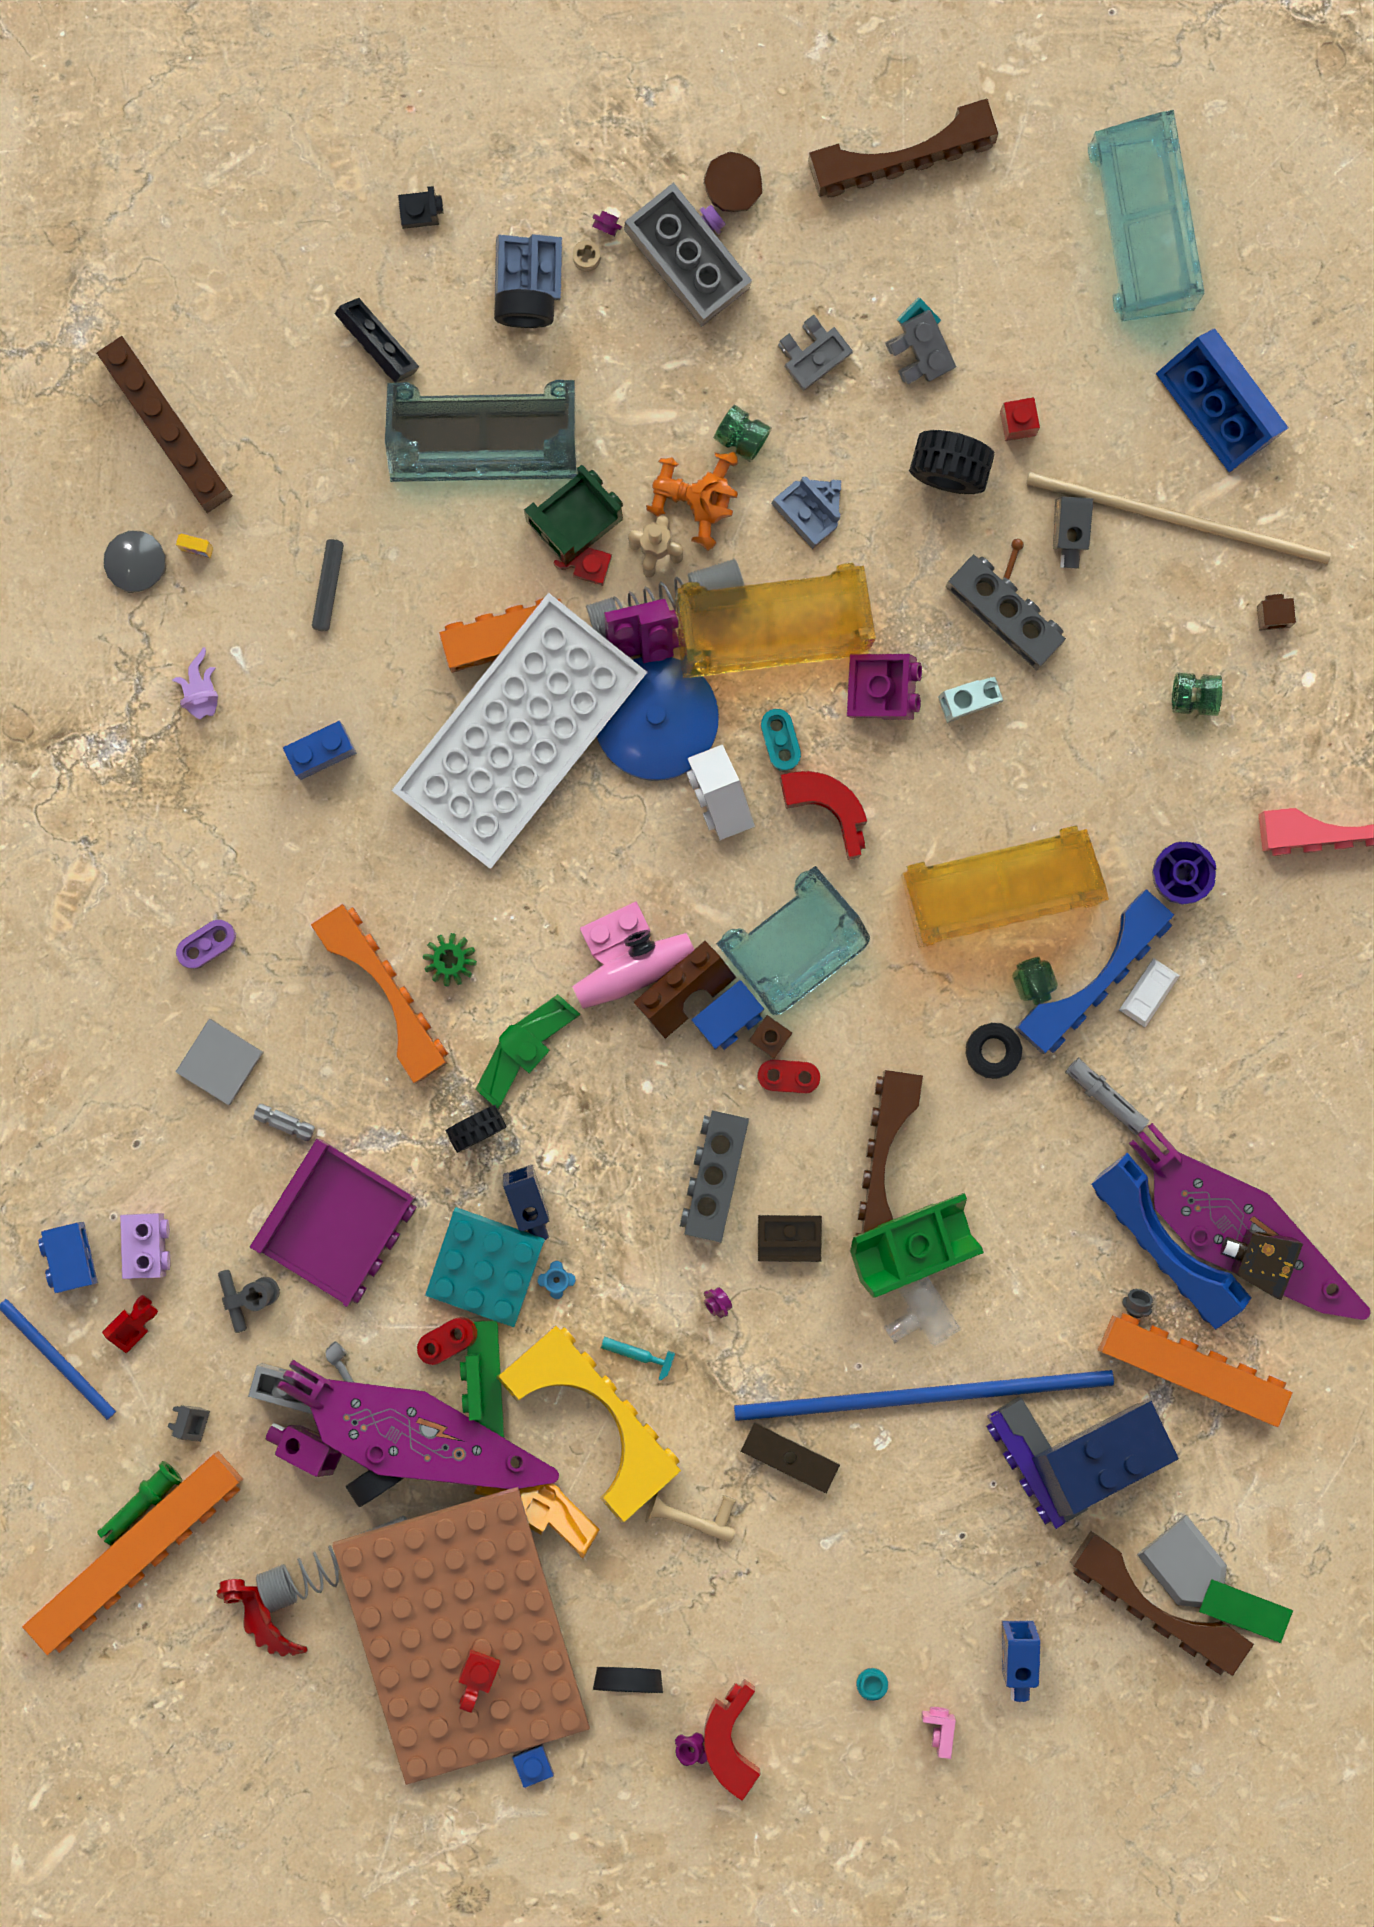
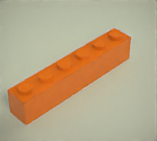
(1194, 1370)

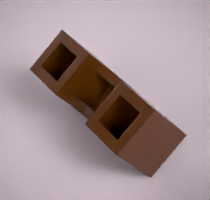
(665, 999)

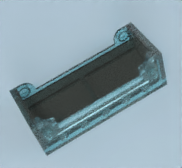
(481, 435)

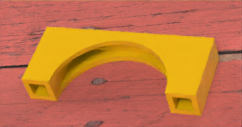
(643, 1463)

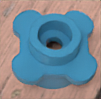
(556, 1289)

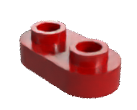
(788, 1076)
(445, 1341)

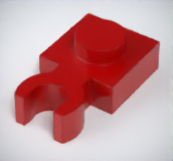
(589, 565)

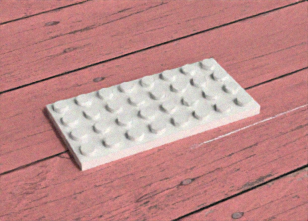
(519, 731)

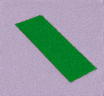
(1246, 1611)

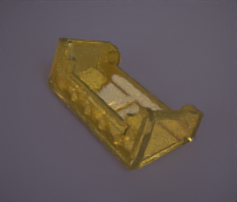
(774, 623)
(1003, 887)

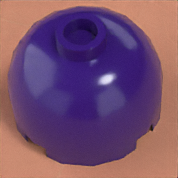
(1184, 872)

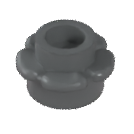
(1138, 1303)

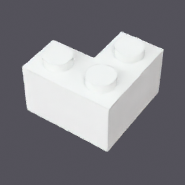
(719, 792)

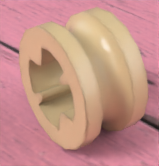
(580, 249)

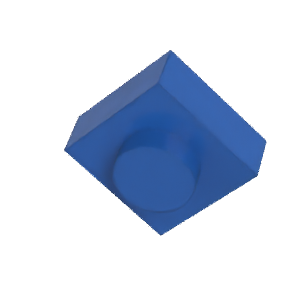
(533, 1765)

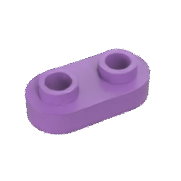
(206, 943)

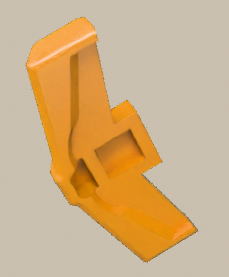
(550, 1506)

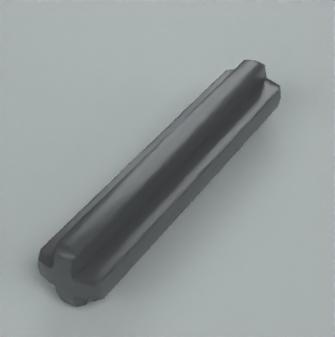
(327, 585)

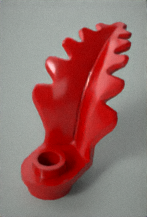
(257, 1617)

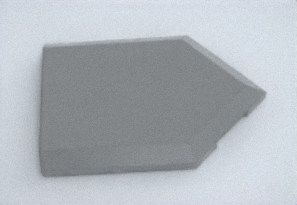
(1184, 1563)

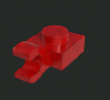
(130, 1328)
(477, 1675)

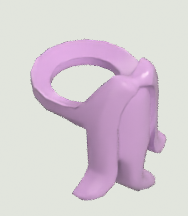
(199, 694)

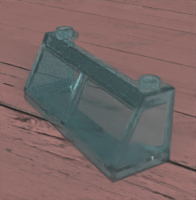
(1148, 217)

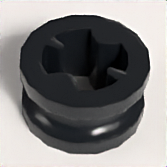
(639, 943)

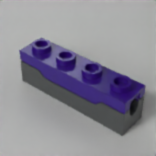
(1024, 1440)

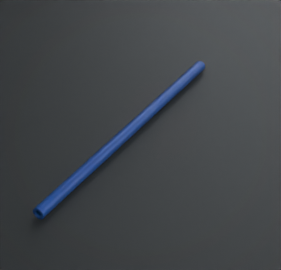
(924, 1395)

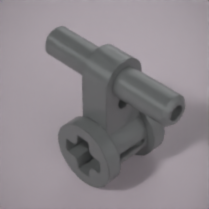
(247, 1297)

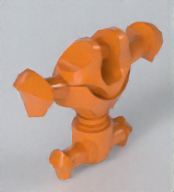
(707, 497)

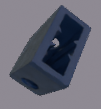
(524, 1192)

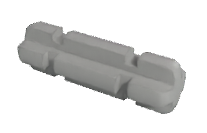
(284, 1122)

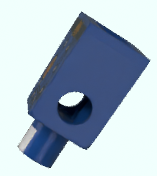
(1020, 1658)

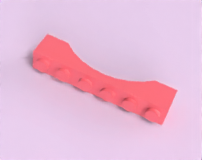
(1293, 829)

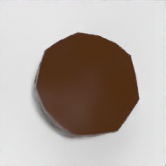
(733, 182)

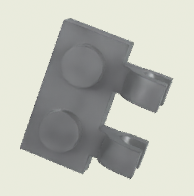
(928, 346)
(816, 359)

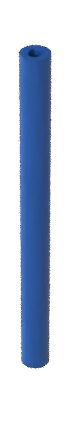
(57, 1359)

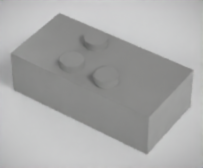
(687, 254)

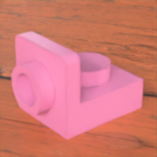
(942, 1736)

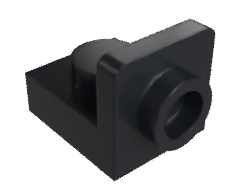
(420, 208)

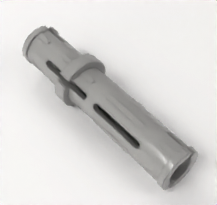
(1107, 1096)

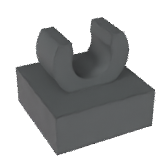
(189, 1423)

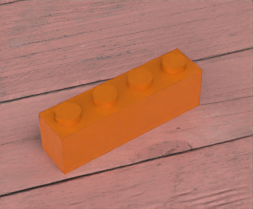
(484, 639)

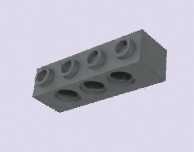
(1035, 650)
(713, 1225)

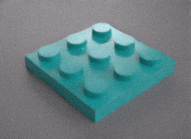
(484, 1267)

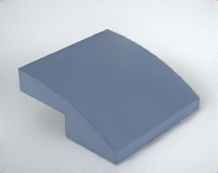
(529, 264)

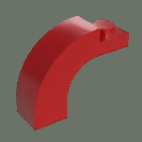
(825, 791)
(725, 1761)

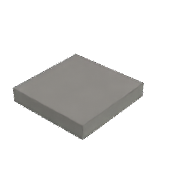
(219, 1062)

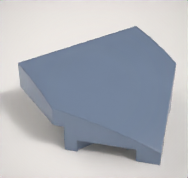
(810, 508)

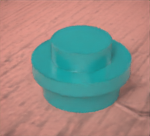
(872, 1684)

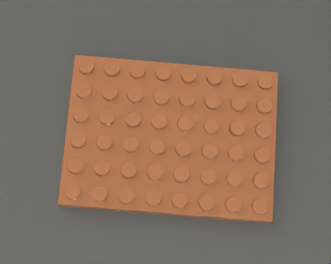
(454, 1586)

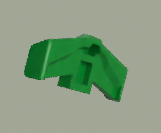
(523, 1047)

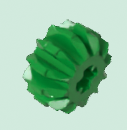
(457, 952)

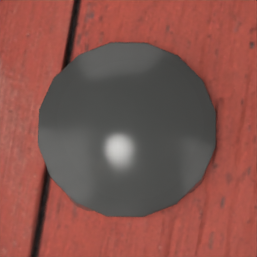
(134, 561)

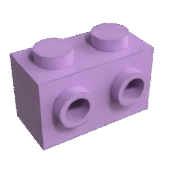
(144, 1245)

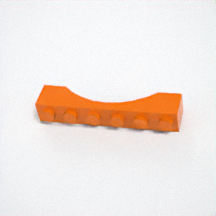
(416, 1049)

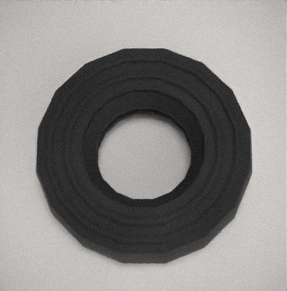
(1009, 1039)

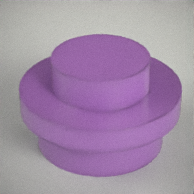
(712, 218)

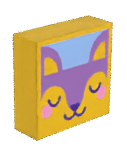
(194, 545)

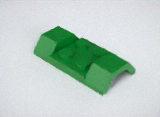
(914, 1246)

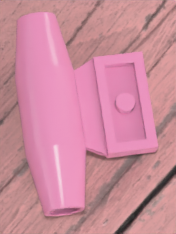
(620, 972)

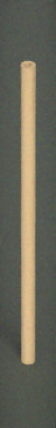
(1179, 518)

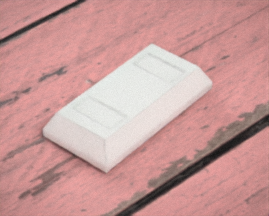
(1149, 992)

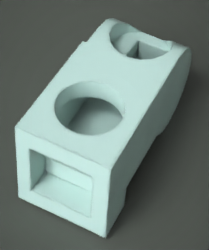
(970, 698)

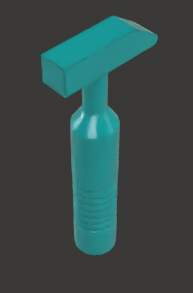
(638, 1354)

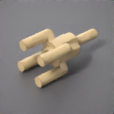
(655, 544)

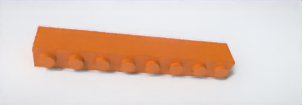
(132, 1553)

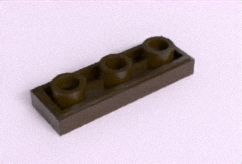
(808, 1466)

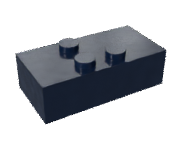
(1105, 1458)

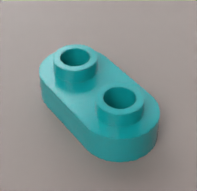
(780, 740)

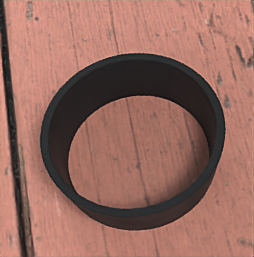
(628, 1680)

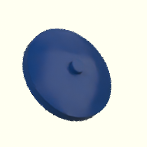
(661, 723)

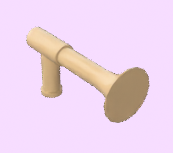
(717, 1529)

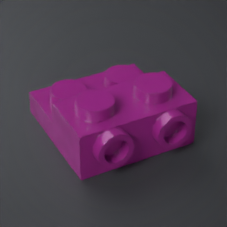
(644, 630)
(883, 686)

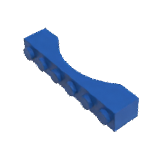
(1138, 926)
(1211, 1291)

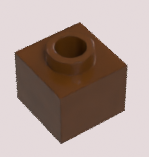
(1276, 612)
(759, 1041)

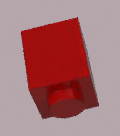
(1019, 419)

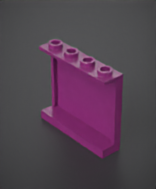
(334, 1222)

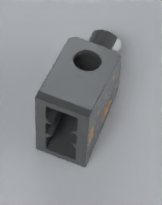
(1077, 515)

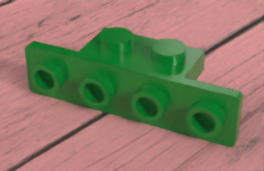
(480, 1371)

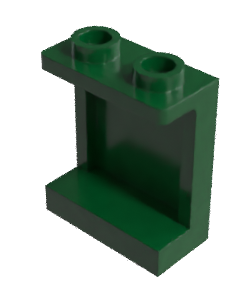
(575, 515)

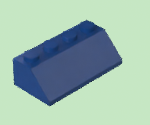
(1221, 400)

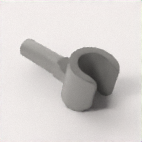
(334, 1354)

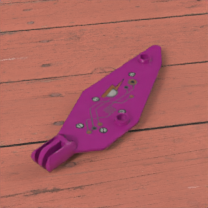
(1212, 1205)
(411, 1434)

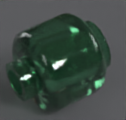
(1035, 980)

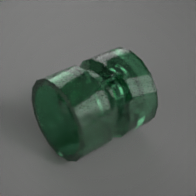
(742, 433)
(1207, 695)

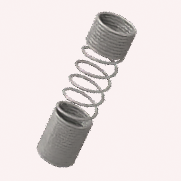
(715, 577)
(278, 1588)

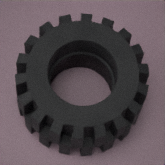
(952, 462)

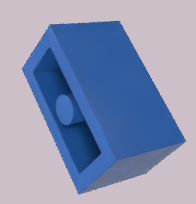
(319, 750)
(728, 1015)
(67, 1257)

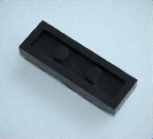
(376, 340)

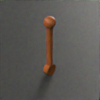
(1017, 544)

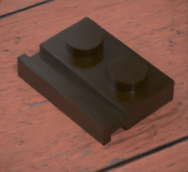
(789, 1238)

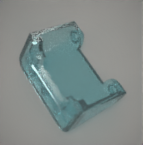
(797, 943)

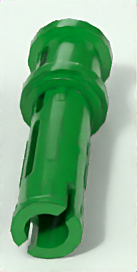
(149, 1493)

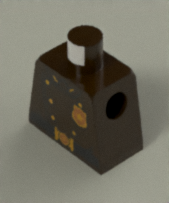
(1263, 1259)

